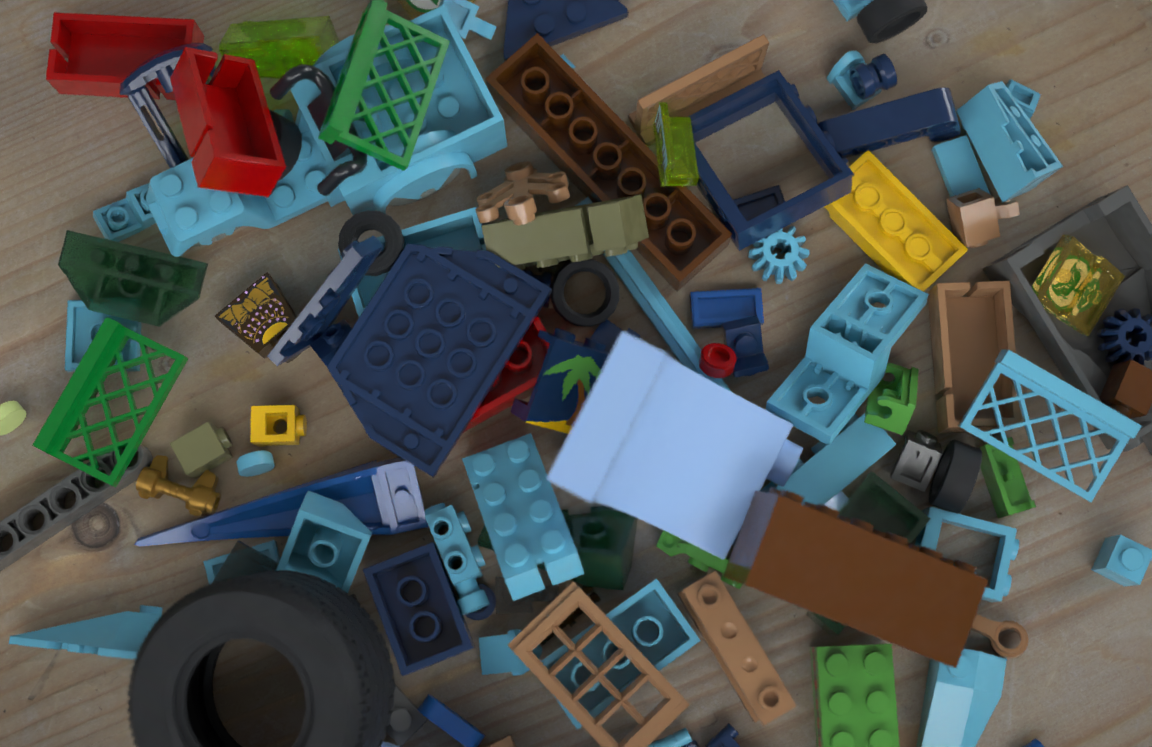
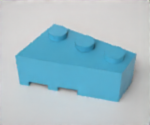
(1007, 142)

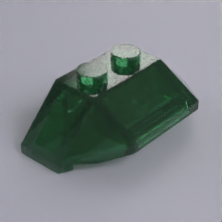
(130, 279)

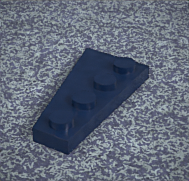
(328, 300)

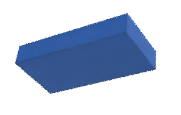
(716, 307)

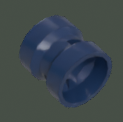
(873, 76)

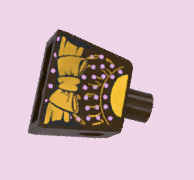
(259, 316)

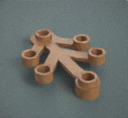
(517, 192)

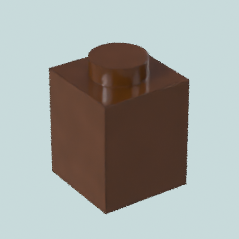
(1128, 389)

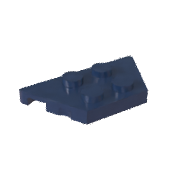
(557, 20)

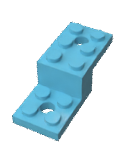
(847, 353)

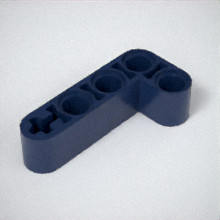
(895, 122)

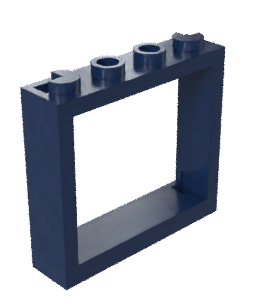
(804, 121)

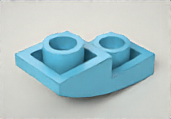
(125, 216)

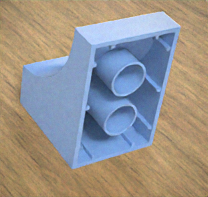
(673, 448)

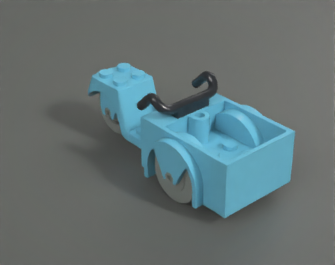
(456, 132)

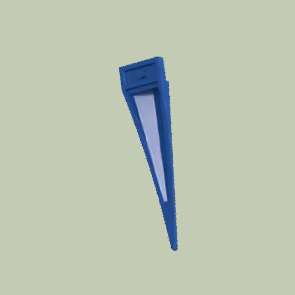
(378, 493)

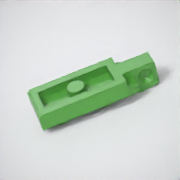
(699, 558)

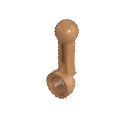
(992, 629)

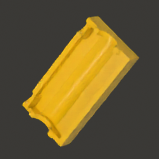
(894, 226)

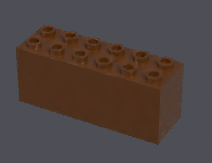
(856, 575)

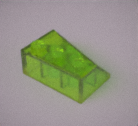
(280, 43)

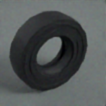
(386, 226)

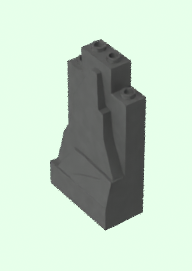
(1109, 228)

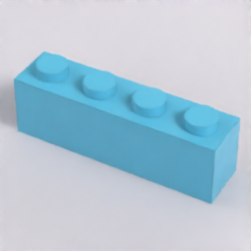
(838, 463)

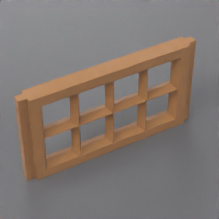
(548, 621)

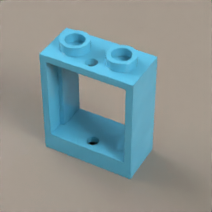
(1006, 551)

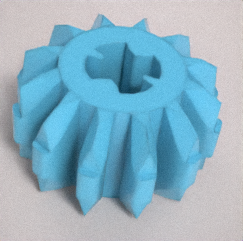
(779, 267)

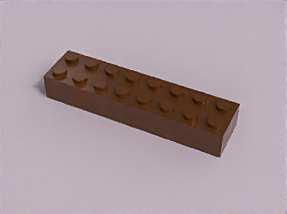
(605, 157)

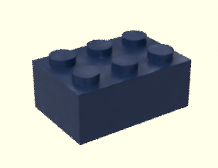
(418, 609)

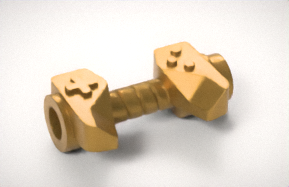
(199, 498)

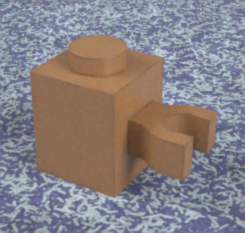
(976, 216)

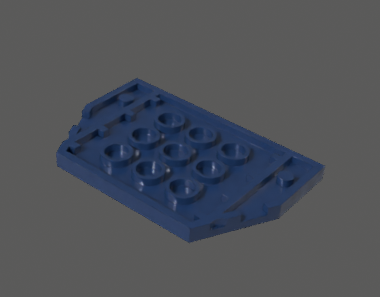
(434, 347)

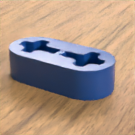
(450, 722)

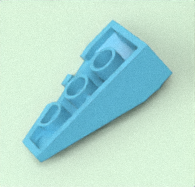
(108, 635)
(960, 699)

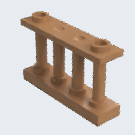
(736, 649)

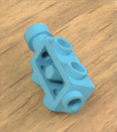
(454, 547)

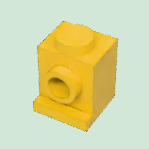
(264, 423)

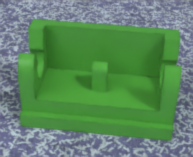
(893, 401)
(1004, 481)

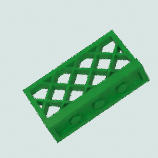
(353, 81)
(81, 395)

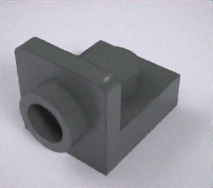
(917, 459)

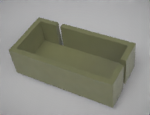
(570, 233)

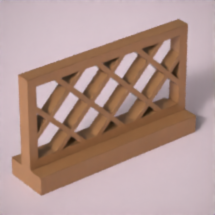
(702, 86)

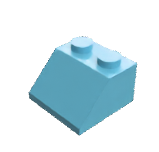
(325, 541)

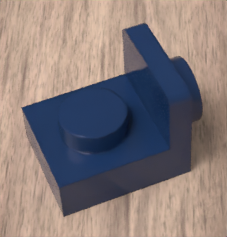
(746, 341)

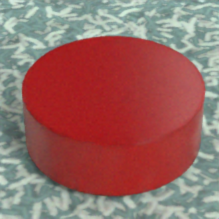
(717, 360)

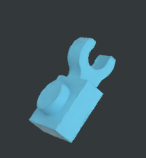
(463, 16)

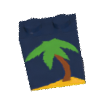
(563, 381)

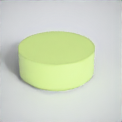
(11, 416)

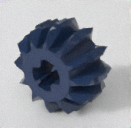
(1115, 336)

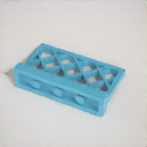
(1066, 397)

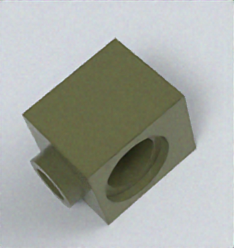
(202, 449)

